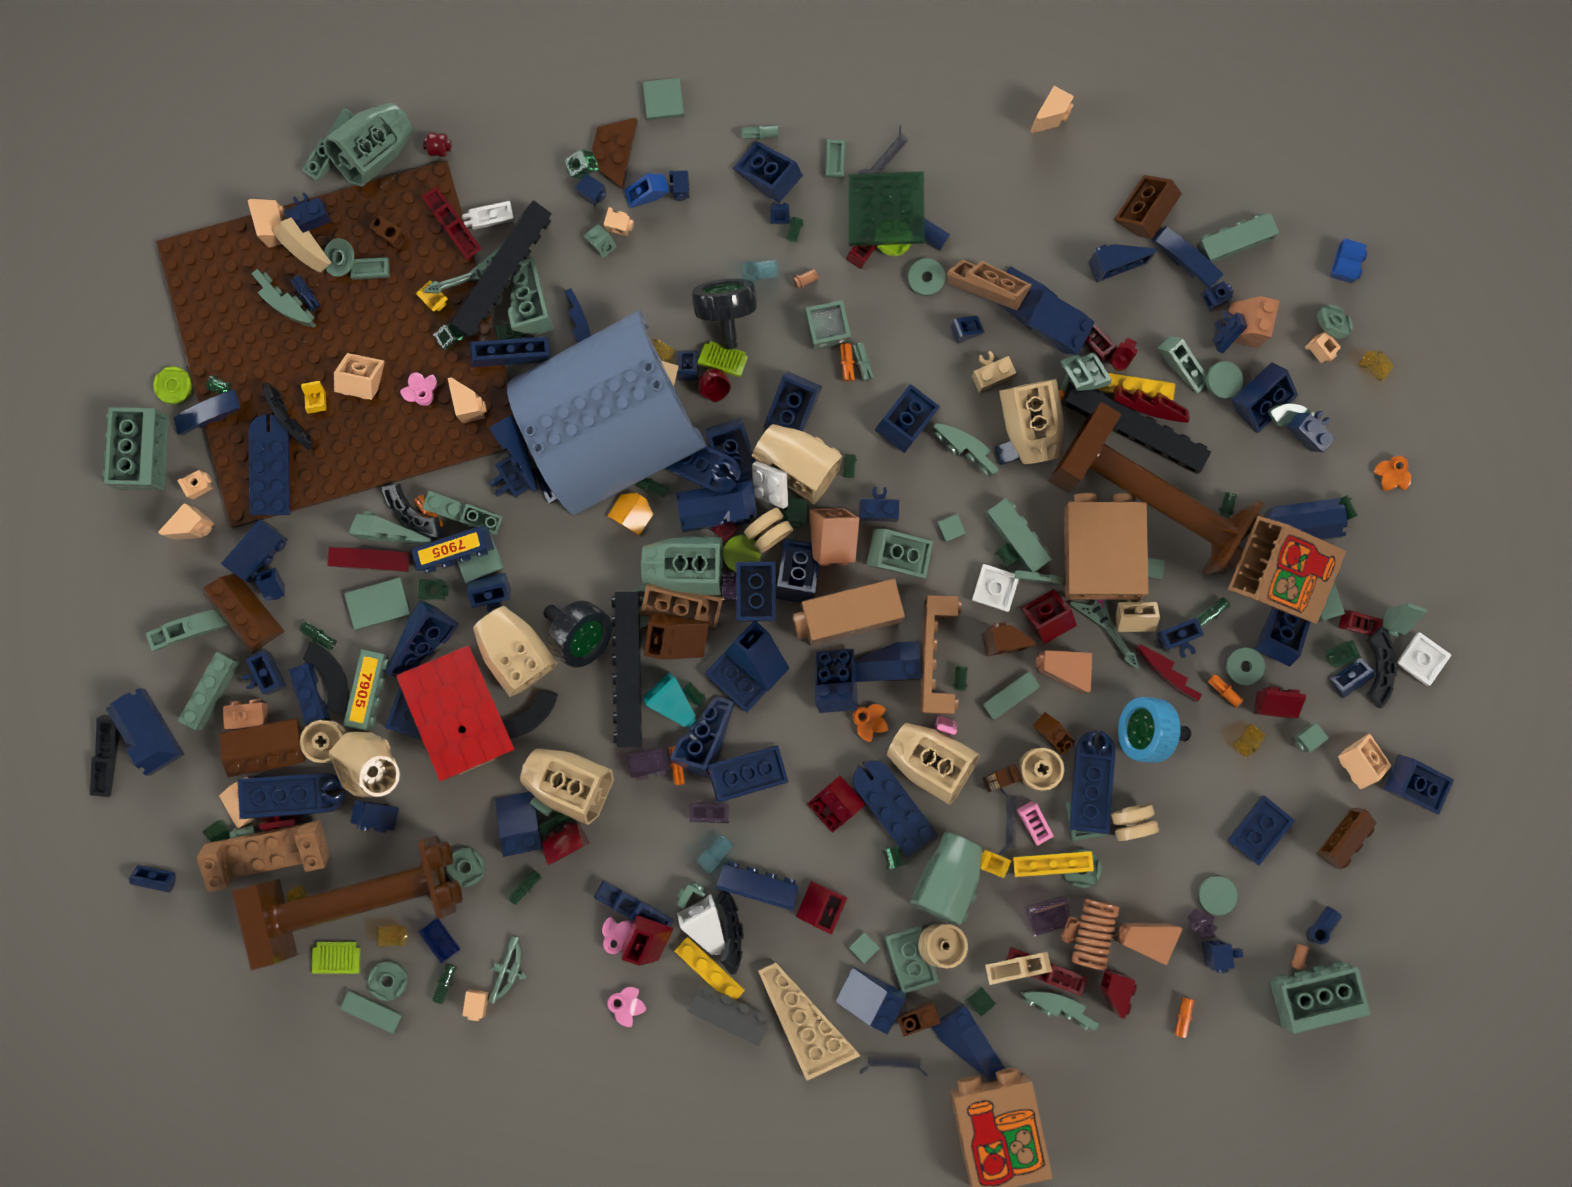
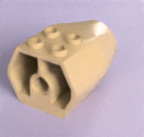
(1034, 420)
(804, 458)
(512, 650)
(932, 760)
(364, 764)
(567, 783)

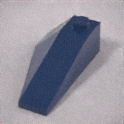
(511, 439)
(422, 634)
(890, 663)
(704, 739)
(965, 1038)

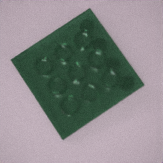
(886, 208)

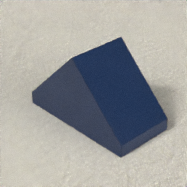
(966, 328)
(687, 365)

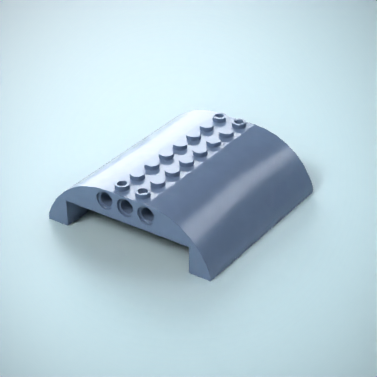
(602, 415)

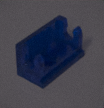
(439, 940)

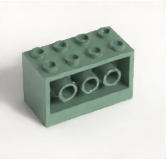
(136, 449)
(1319, 997)

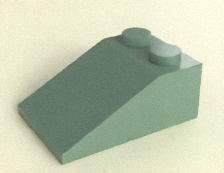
(899, 553)

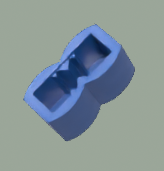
(1348, 261)

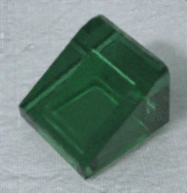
(447, 336)
(217, 831)
(981, 1001)

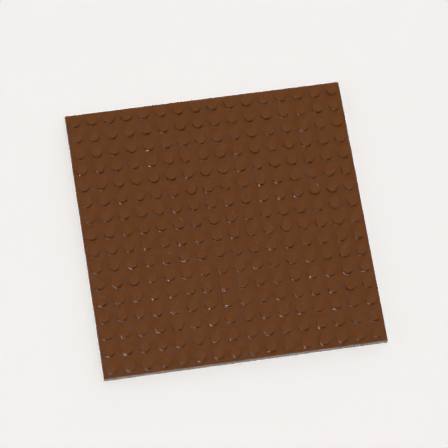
(249, 343)

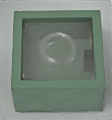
(828, 325)

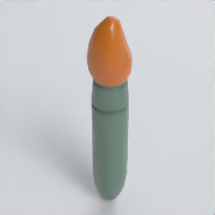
(1064, 386)

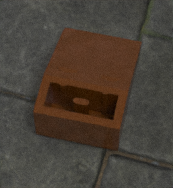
(675, 637)

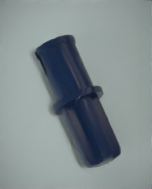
(305, 293)

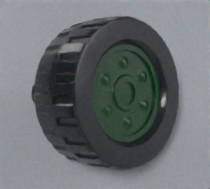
(724, 302)
(578, 632)

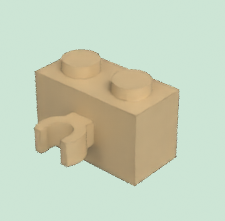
(993, 372)
(1137, 616)

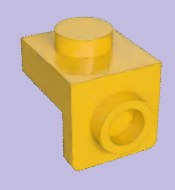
(432, 300)
(314, 397)
(994, 863)

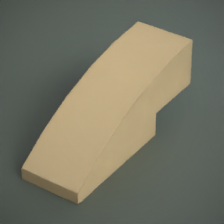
(301, 245)
(1018, 968)

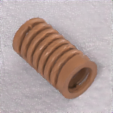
(1099, 938)

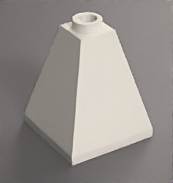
(703, 925)

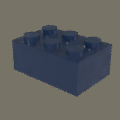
(756, 591)

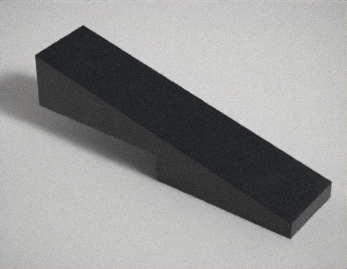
(105, 757)

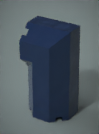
(706, 509)
(1318, 518)
(144, 731)

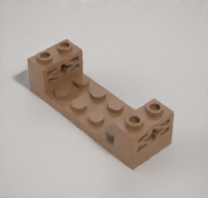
(940, 608)
(263, 852)

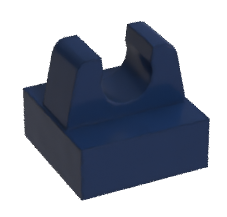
(779, 213)

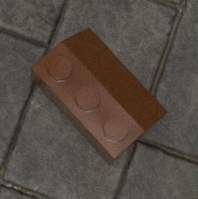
(1148, 206)
(1347, 838)

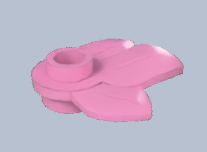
(419, 386)
(616, 932)
(629, 1006)

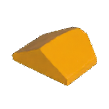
(631, 512)

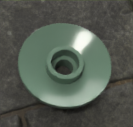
(340, 255)

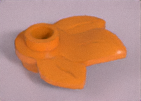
(1391, 475)
(872, 722)

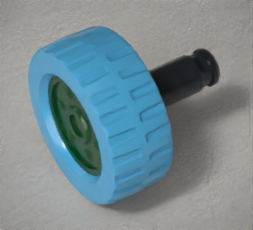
(1150, 730)

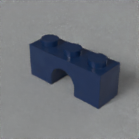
(305, 685)

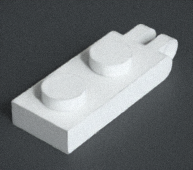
(489, 215)

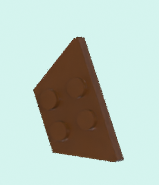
(613, 149)

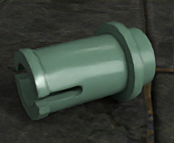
(243, 831)

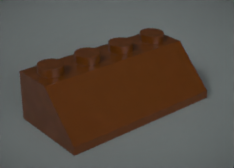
(242, 611)
(1005, 639)
(261, 747)

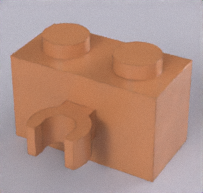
(245, 715)

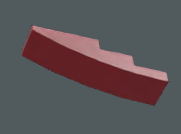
(451, 222)
(1156, 406)
(368, 559)
(1163, 668)
(1059, 977)

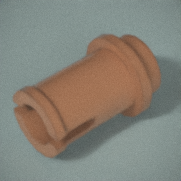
(805, 278)
(1069, 933)
(1300, 957)

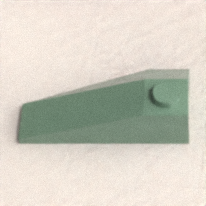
(529, 306)
(371, 527)

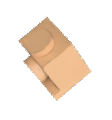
(618, 222)
(1323, 347)
(200, 488)

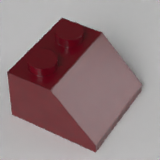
(1049, 616)

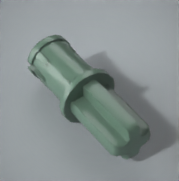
(759, 132)
(863, 361)

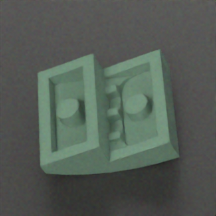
(1086, 372)
(481, 566)

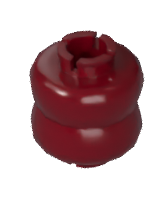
(437, 144)

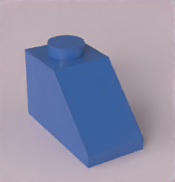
(646, 190)

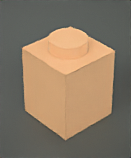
(475, 1004)

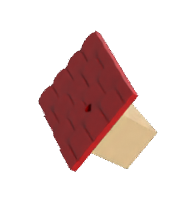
(451, 696)

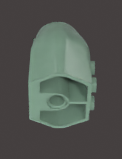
(368, 142)
(684, 564)
(949, 880)

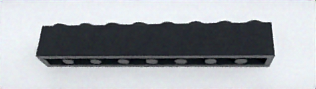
(500, 269)
(1143, 430)
(627, 669)

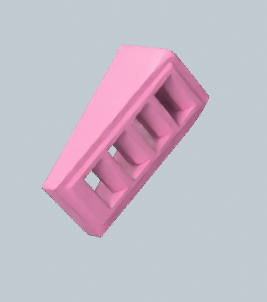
(946, 725)
(1027, 808)

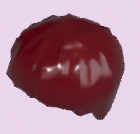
(713, 385)

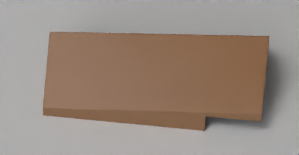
(988, 283)
(681, 604)

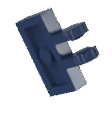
(1230, 331)
(511, 476)

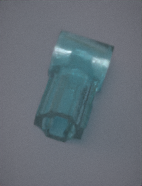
(762, 270)
(711, 857)

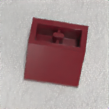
(1279, 703)
(836, 803)
(821, 907)
(645, 941)
(1118, 991)

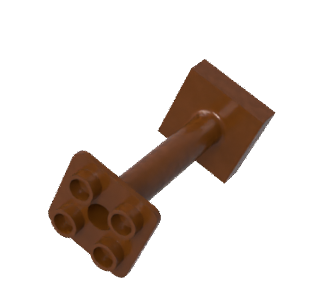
(1091, 452)
(270, 922)

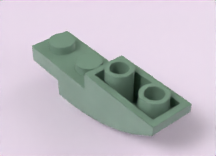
(319, 162)
(281, 302)
(960, 441)
(461, 512)
(185, 628)
(1053, 1004)

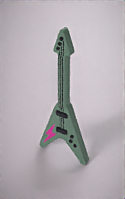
(474, 275)
(1099, 614)

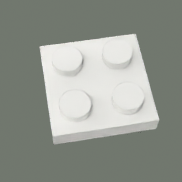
(770, 484)
(995, 588)
(1423, 659)

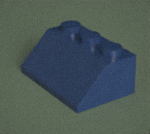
(1264, 392)
(255, 551)

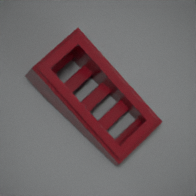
(859, 258)
(1108, 343)
(1349, 619)

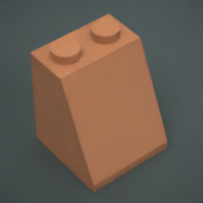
(1259, 317)
(833, 535)
(1067, 668)
(1149, 939)

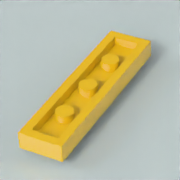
(1149, 386)
(1053, 864)
(708, 969)

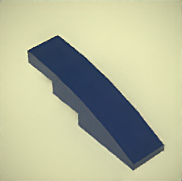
(1187, 256)
(578, 317)
(206, 412)
(629, 905)

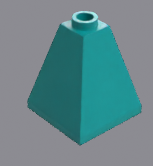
(670, 701)

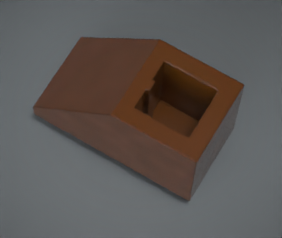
(1054, 733)
(918, 1018)

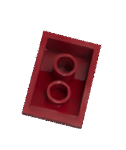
(564, 843)

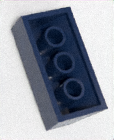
(758, 886)

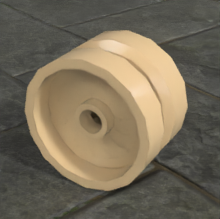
(767, 528)
(313, 739)
(1052, 769)
(1134, 820)
(953, 948)

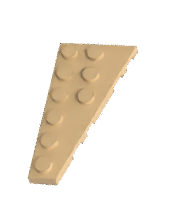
(810, 1033)

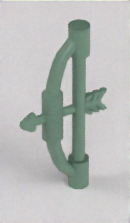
(513, 973)

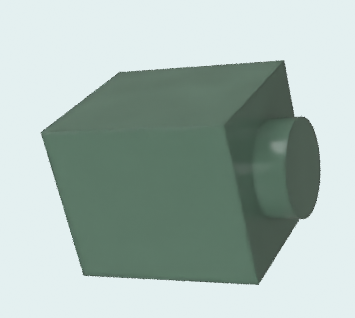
(1310, 738)

